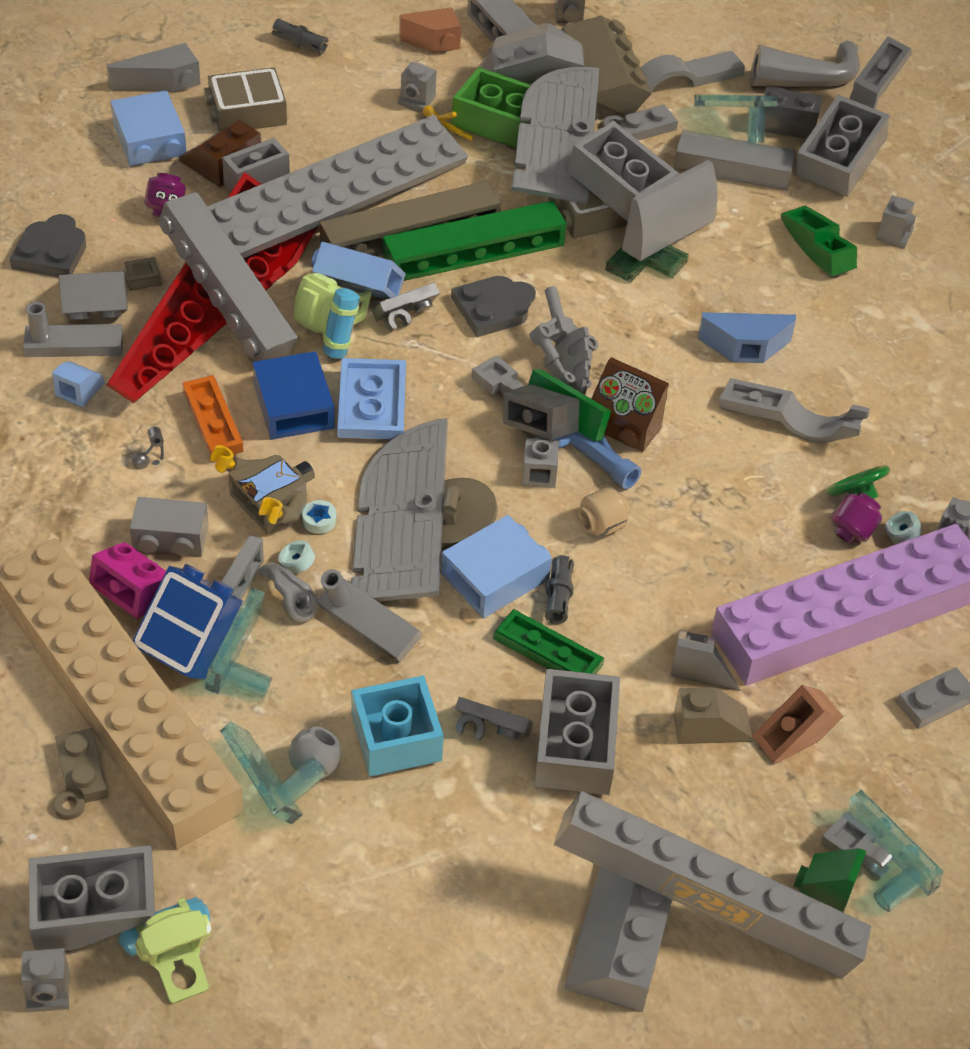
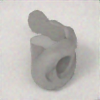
(298, 596)

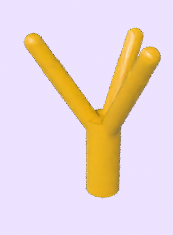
(429, 111)

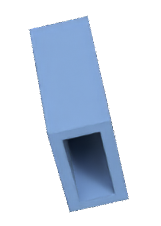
(148, 127)
(358, 270)
(496, 565)

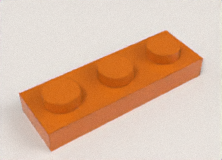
(212, 414)

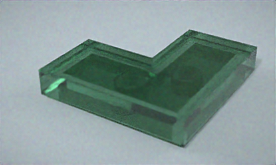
(666, 261)

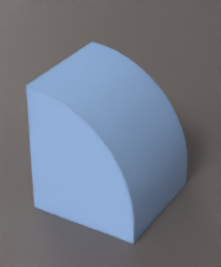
(76, 383)

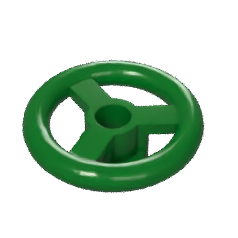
(860, 482)

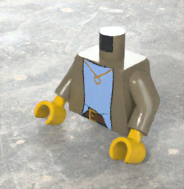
(265, 487)

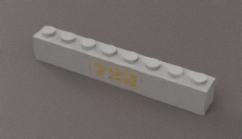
(713, 885)

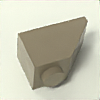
(710, 717)

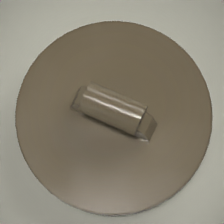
(466, 509)

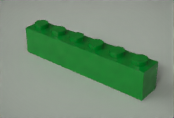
(476, 240)

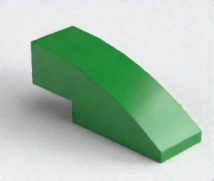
(820, 240)

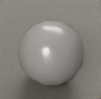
(315, 743)

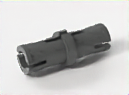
(300, 36)
(559, 589)

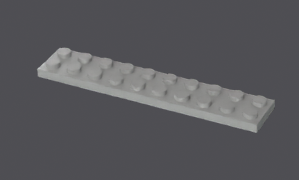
(337, 185)

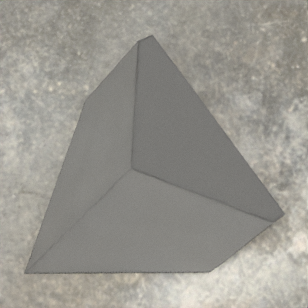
(700, 661)

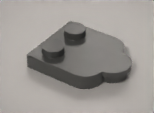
(50, 247)
(493, 303)

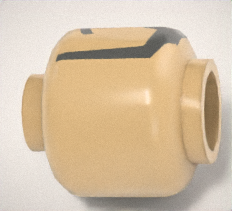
(603, 512)

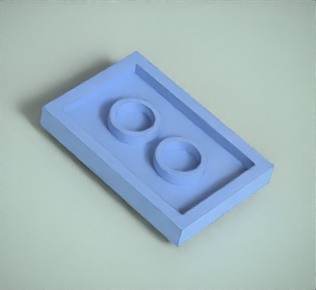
(371, 398)

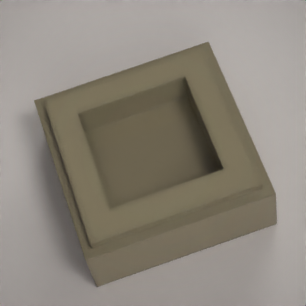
(142, 273)

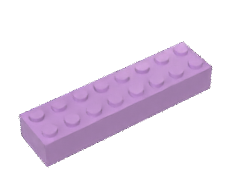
(845, 605)

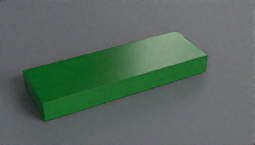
(592, 415)
(545, 645)

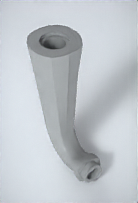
(786, 69)

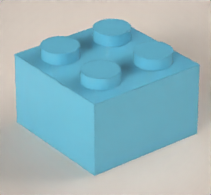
(396, 725)

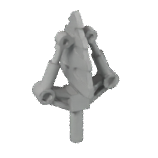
(573, 348)

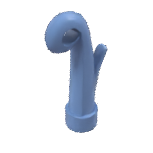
(622, 470)

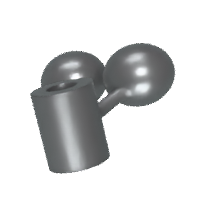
(141, 460)

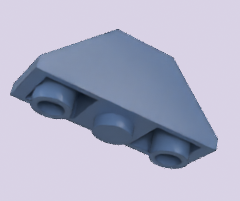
(746, 335)

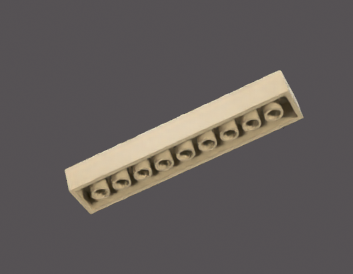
(119, 694)

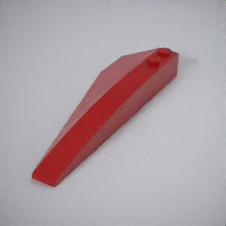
(189, 319)

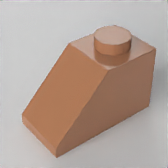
(431, 30)
(797, 724)

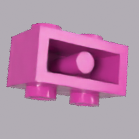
(126, 577)

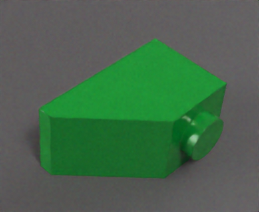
(831, 876)

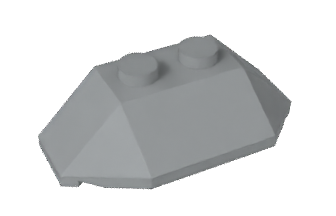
(533, 53)

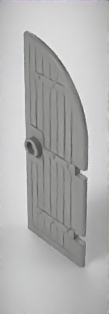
(559, 115)
(402, 533)

